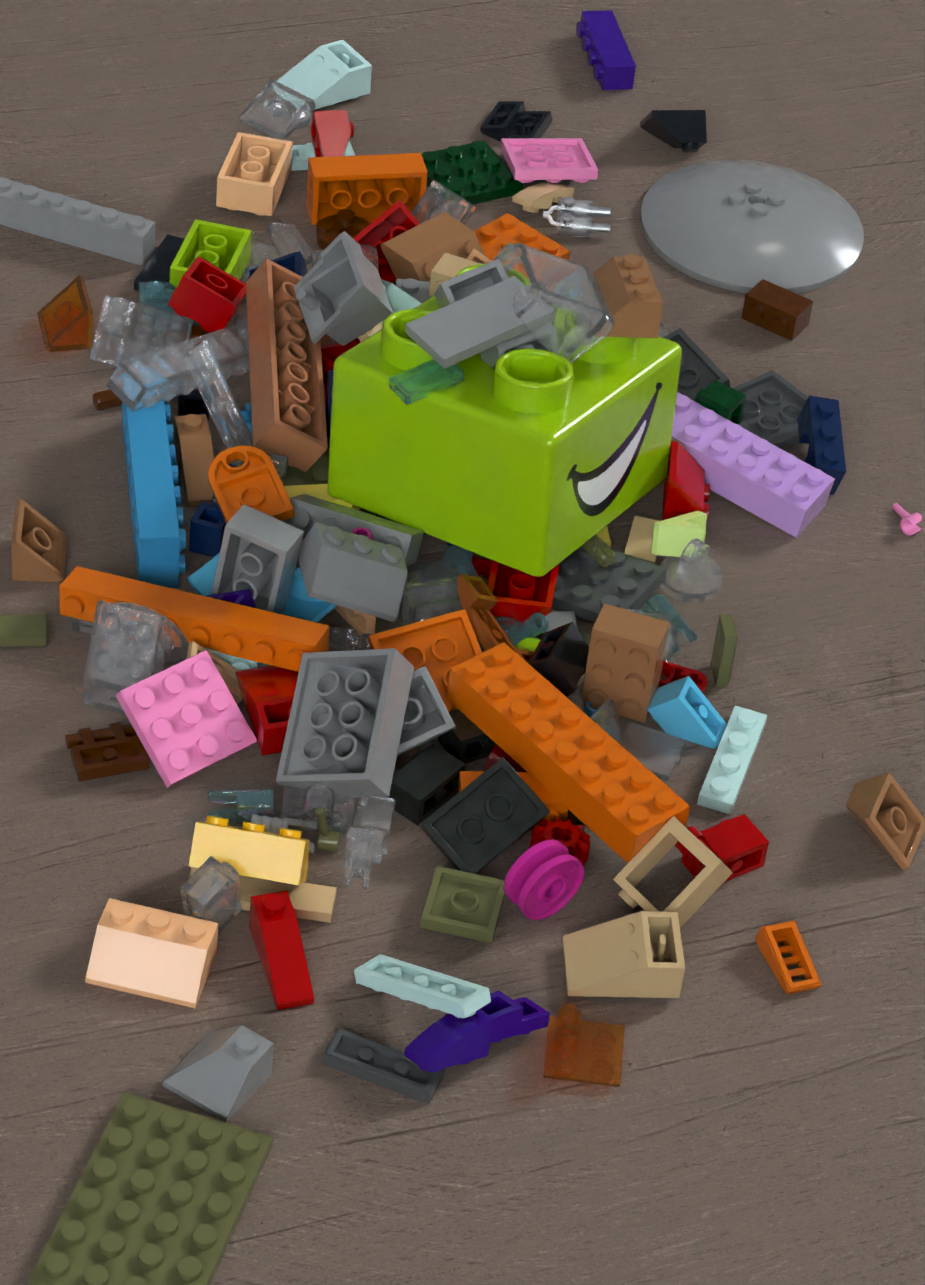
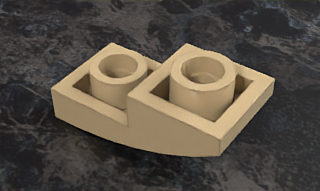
(541, 196)

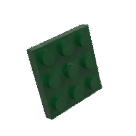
(471, 172)

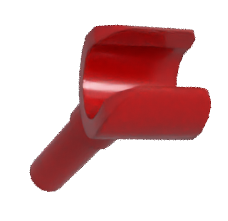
(482, 566)

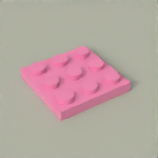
(549, 159)
(186, 718)

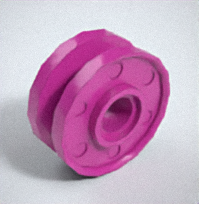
(543, 879)

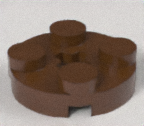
(333, 225)

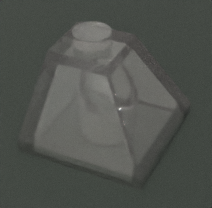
(439, 200)

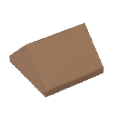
(36, 547)

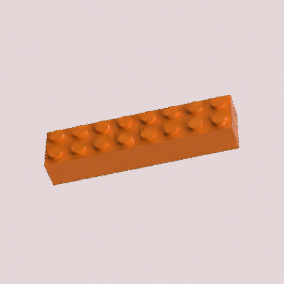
(564, 749)

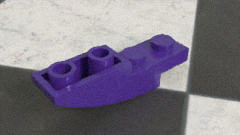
(462, 1040)

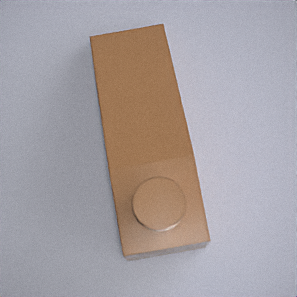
(194, 456)

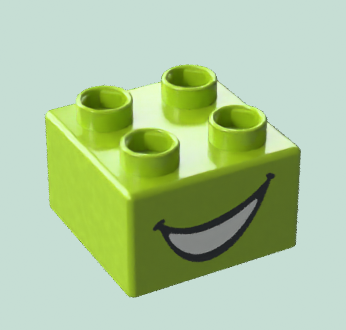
(516, 454)

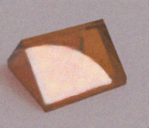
(68, 319)

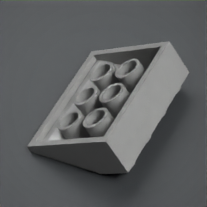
(346, 721)

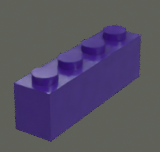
(606, 50)

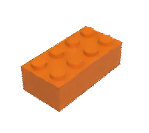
(364, 184)

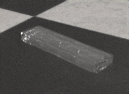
(217, 397)

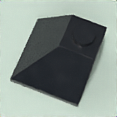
(677, 128)

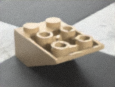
(626, 957)

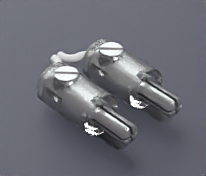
(575, 217)

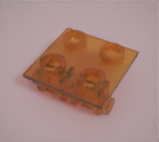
(583, 1049)

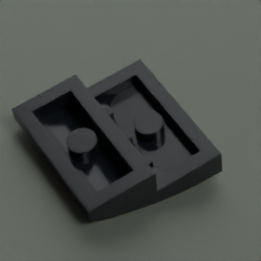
(512, 121)

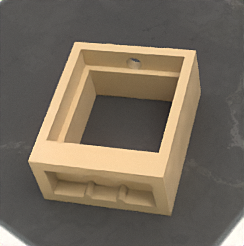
(698, 889)

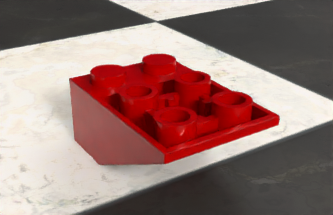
(268, 700)

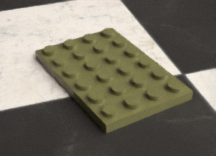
(154, 1200)

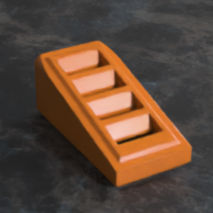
(789, 934)

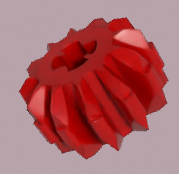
(567, 833)

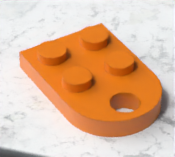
(250, 484)

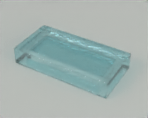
(424, 380)

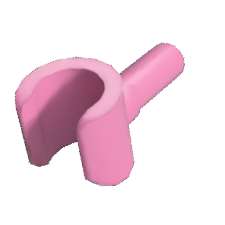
(908, 521)

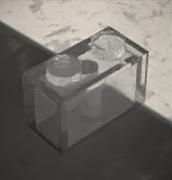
(213, 893)

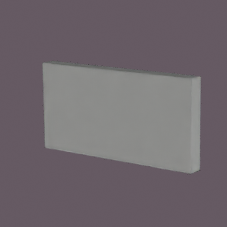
(469, 324)

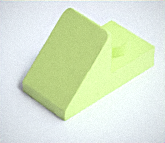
(674, 534)

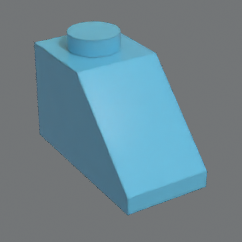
(687, 713)

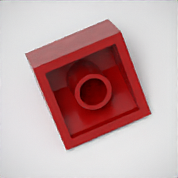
(684, 485)

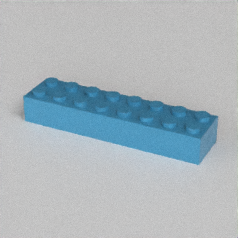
(154, 494)

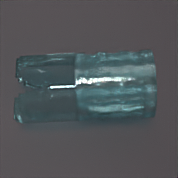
(661, 603)
(248, 803)

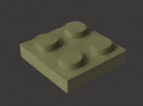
(463, 904)

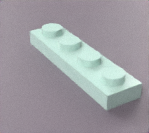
(732, 760)
(422, 986)

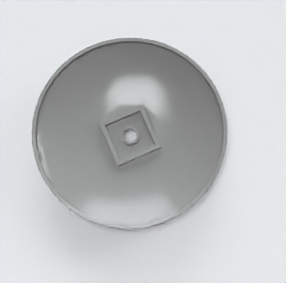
(749, 224)

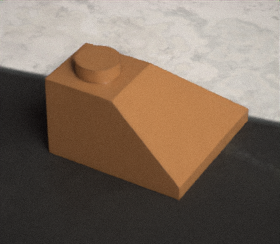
(888, 817)

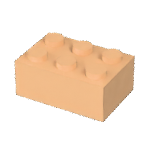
(254, 174)

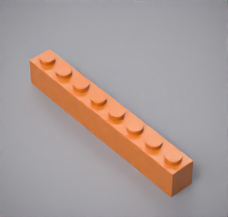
(202, 619)

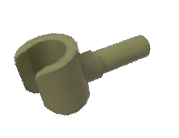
(328, 839)

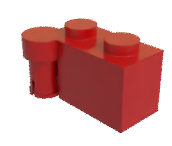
(734, 842)

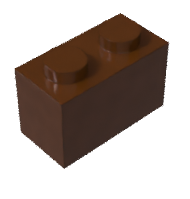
(777, 309)

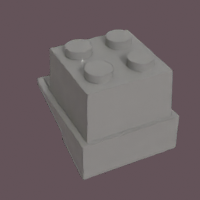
(342, 293)

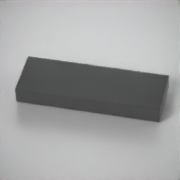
(380, 1065)

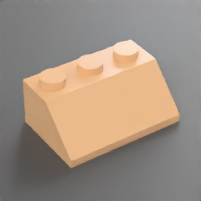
(152, 953)

